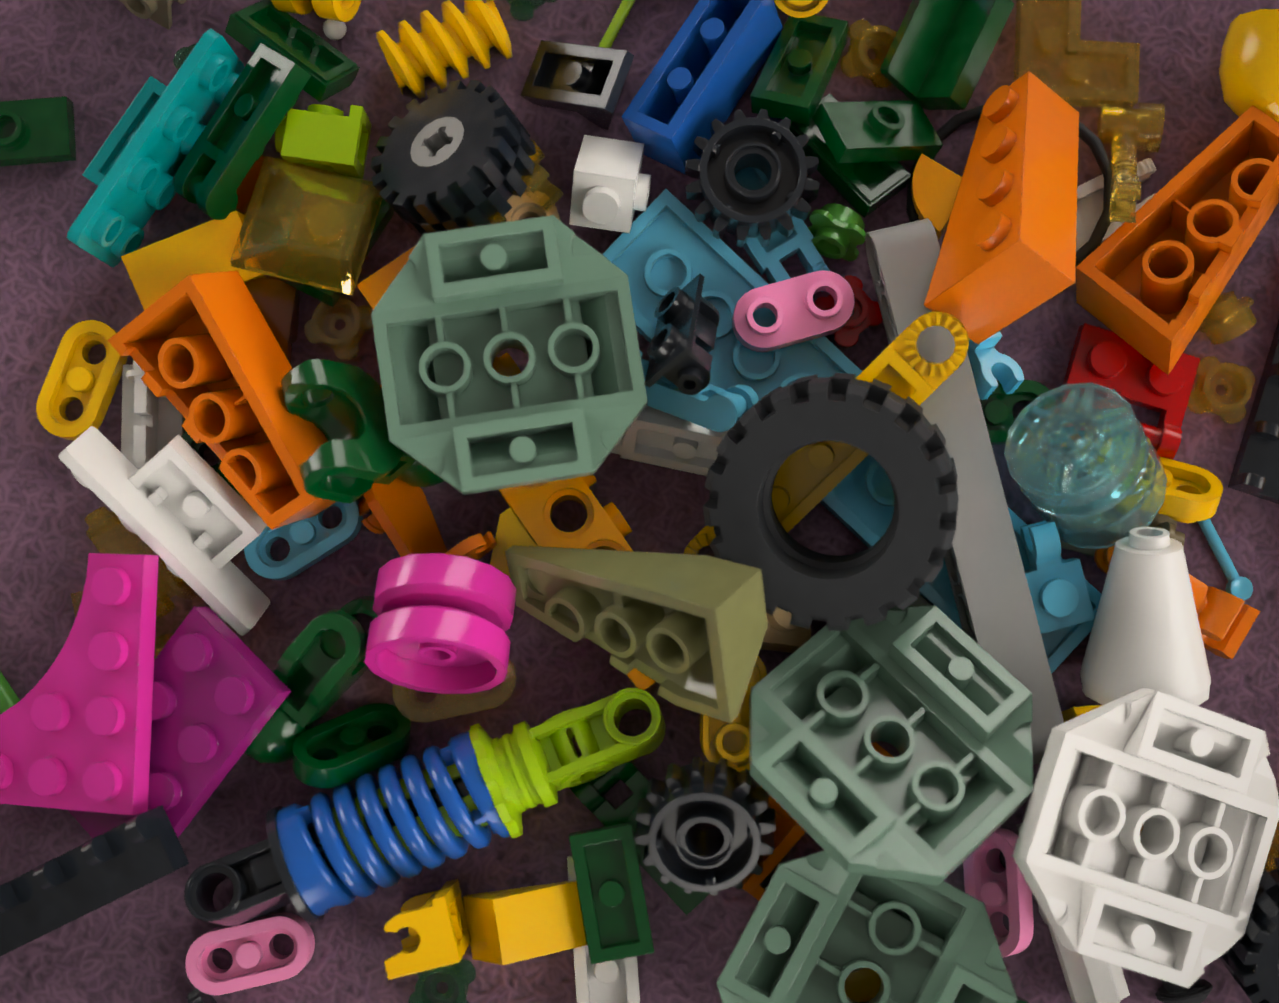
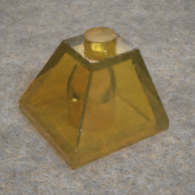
(307, 225)

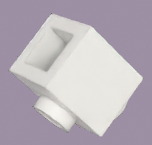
(608, 184)

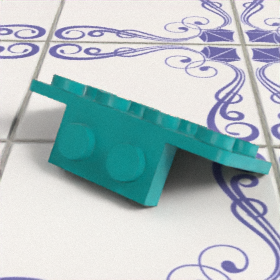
(148, 147)

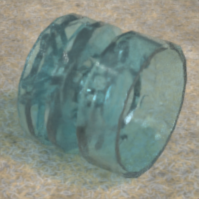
(1086, 464)

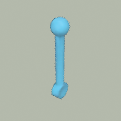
(1237, 585)

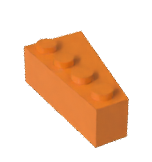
(1013, 212)
(1167, 269)
(224, 375)

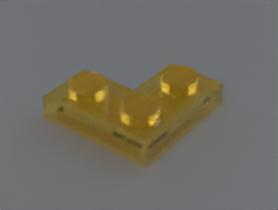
(1075, 69)

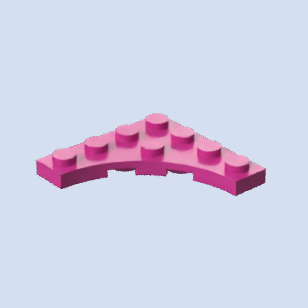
(88, 721)

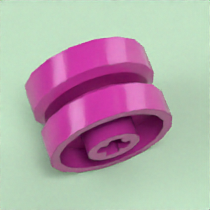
(441, 624)

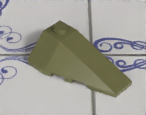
(669, 615)

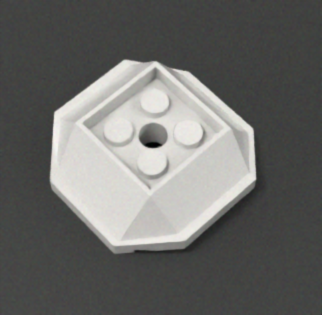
(1192, 875)

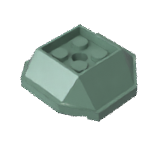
(493, 291)
(929, 695)
(827, 922)

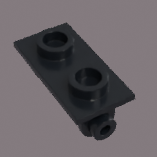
(683, 339)

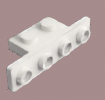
(182, 515)

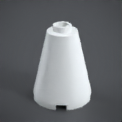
(1146, 624)

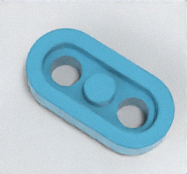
(307, 541)

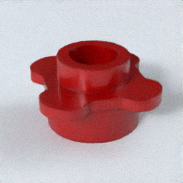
(865, 314)

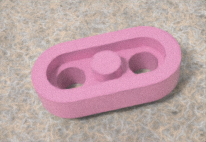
(794, 311)
(1001, 891)
(252, 954)

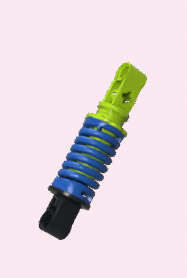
(415, 821)

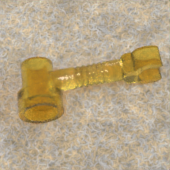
(1128, 133)

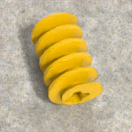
(444, 44)

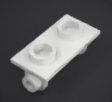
(146, 420)

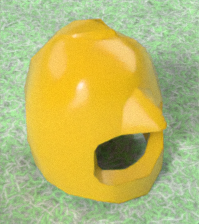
(1252, 63)

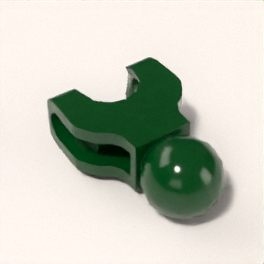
(353, 417)
(318, 672)

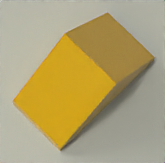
(524, 922)

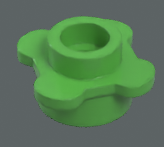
(837, 231)

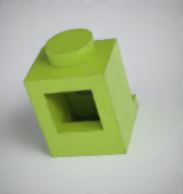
(325, 138)

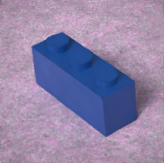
(701, 76)

